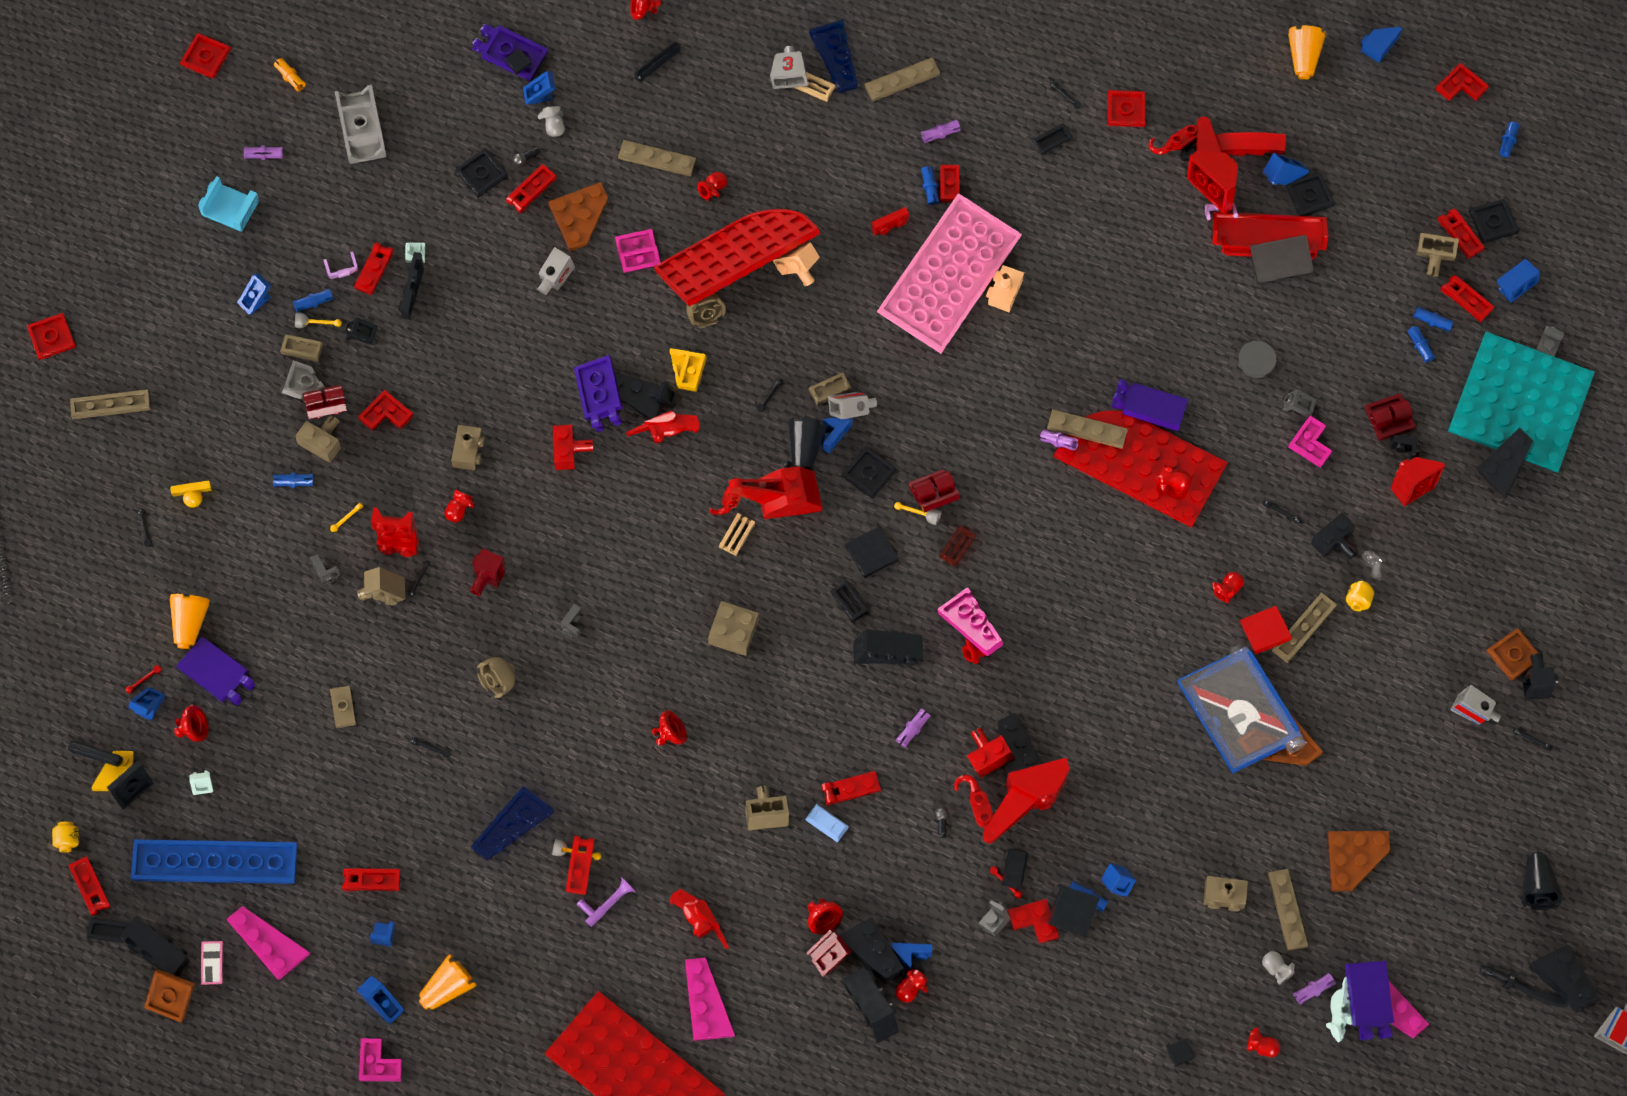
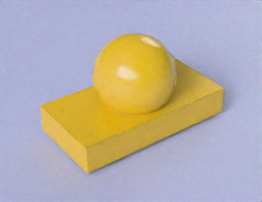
(191, 492)

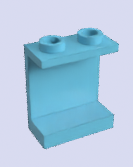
(228, 205)

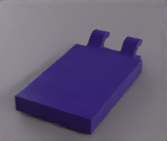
(504, 43)
(599, 391)
(1150, 404)
(215, 671)
(1370, 998)

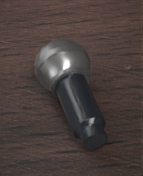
(520, 159)
(942, 815)

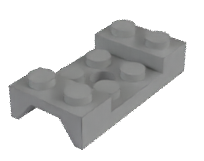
(363, 141)

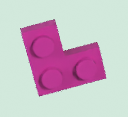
(1306, 442)
(373, 1067)

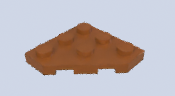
(579, 214)
(1303, 756)
(1354, 856)

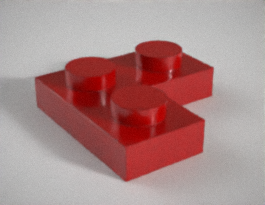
(1462, 79)
(385, 407)
(1036, 915)

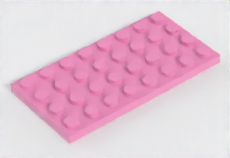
(949, 273)

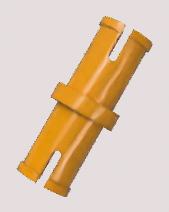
(289, 74)

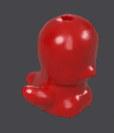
(712, 185)
(1177, 479)
(456, 508)
(1230, 586)
(971, 652)
(908, 988)
(1263, 1045)

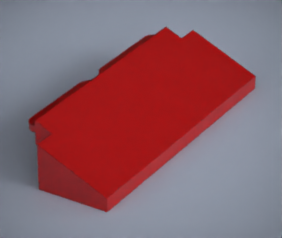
(1250, 229)

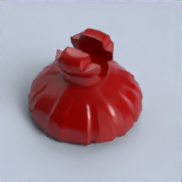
(639, 8)
(193, 724)
(670, 729)
(824, 916)

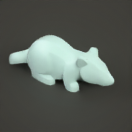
(1340, 1012)

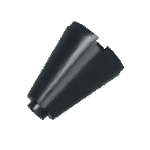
(805, 441)
(1540, 884)

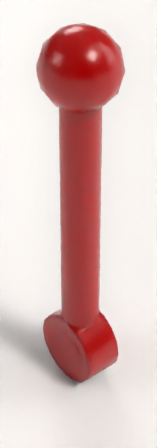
(156, 669)
(994, 871)

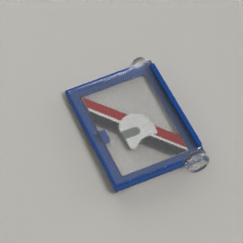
(1241, 709)

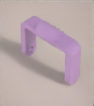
(1211, 207)
(344, 272)

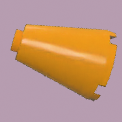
(1306, 49)
(187, 618)
(446, 984)

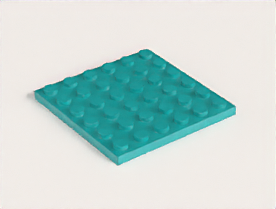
(1522, 389)

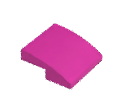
(637, 250)

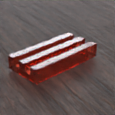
(948, 559)

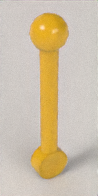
(334, 528)

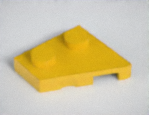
(687, 368)
(110, 772)

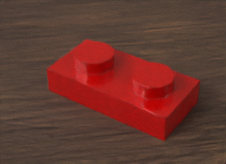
(949, 182)
(884, 224)

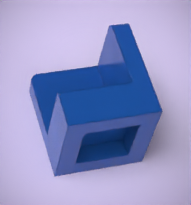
(1118, 880)
(383, 934)

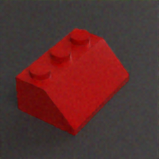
(1416, 478)

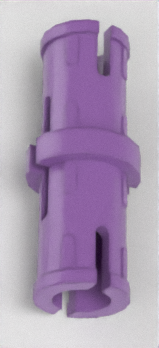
(940, 131)
(259, 152)
(1059, 440)
(913, 728)
(1314, 988)

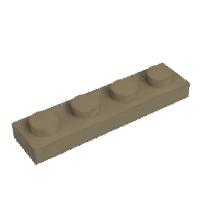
(902, 79)
(657, 158)
(110, 404)
(1087, 429)
(1305, 627)
(1287, 910)

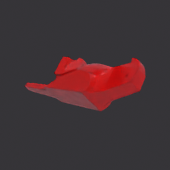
(667, 425)
(697, 914)

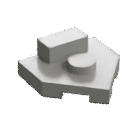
(301, 380)

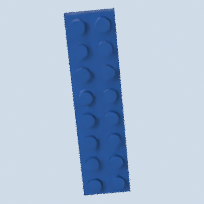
(214, 861)

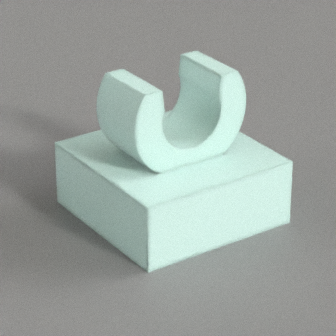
(414, 247)
(201, 783)

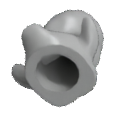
(554, 121)
(1276, 966)

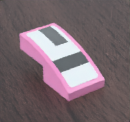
(212, 962)

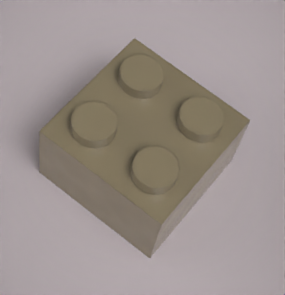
(733, 628)

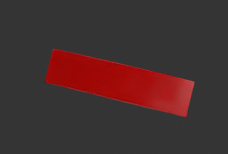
(1251, 143)

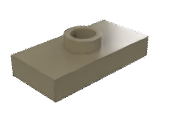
(301, 348)
(832, 386)
(342, 707)

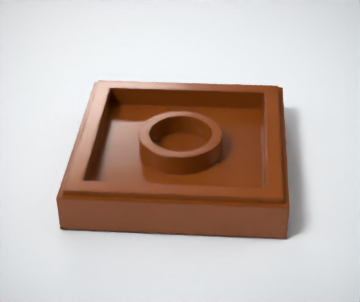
(1513, 654)
(169, 995)

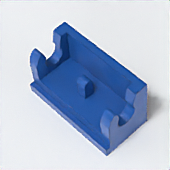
(1518, 280)

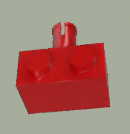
(566, 447)
(990, 754)

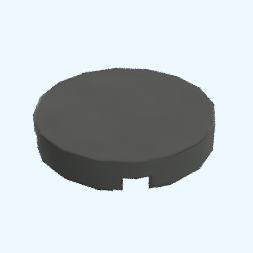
(1257, 359)

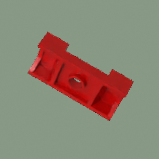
(396, 534)

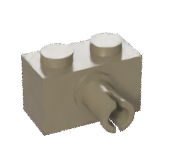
(1437, 249)
(319, 439)
(467, 447)
(382, 586)
(766, 811)
(1225, 893)

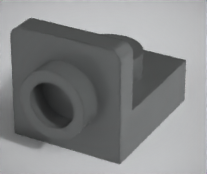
(1550, 340)
(1299, 402)
(322, 570)
(572, 618)
(995, 919)

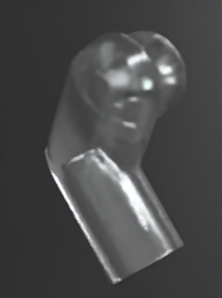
(1374, 562)

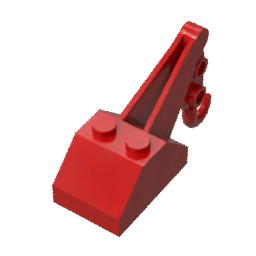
(1208, 167)
(780, 493)
(1026, 789)

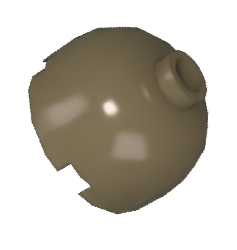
(706, 311)
(497, 672)

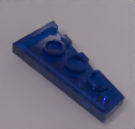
(835, 53)
(515, 819)

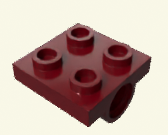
(325, 403)
(1390, 416)
(934, 490)

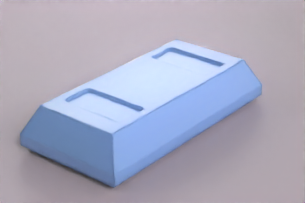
(827, 823)

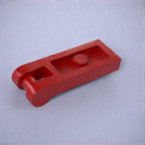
(531, 188)
(1468, 241)
(373, 269)
(1467, 298)
(851, 788)
(579, 866)
(371, 880)
(88, 885)

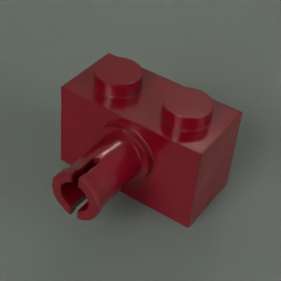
(488, 569)

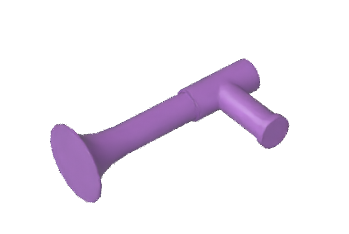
(593, 915)

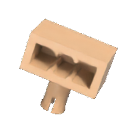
(798, 261)
(1005, 288)

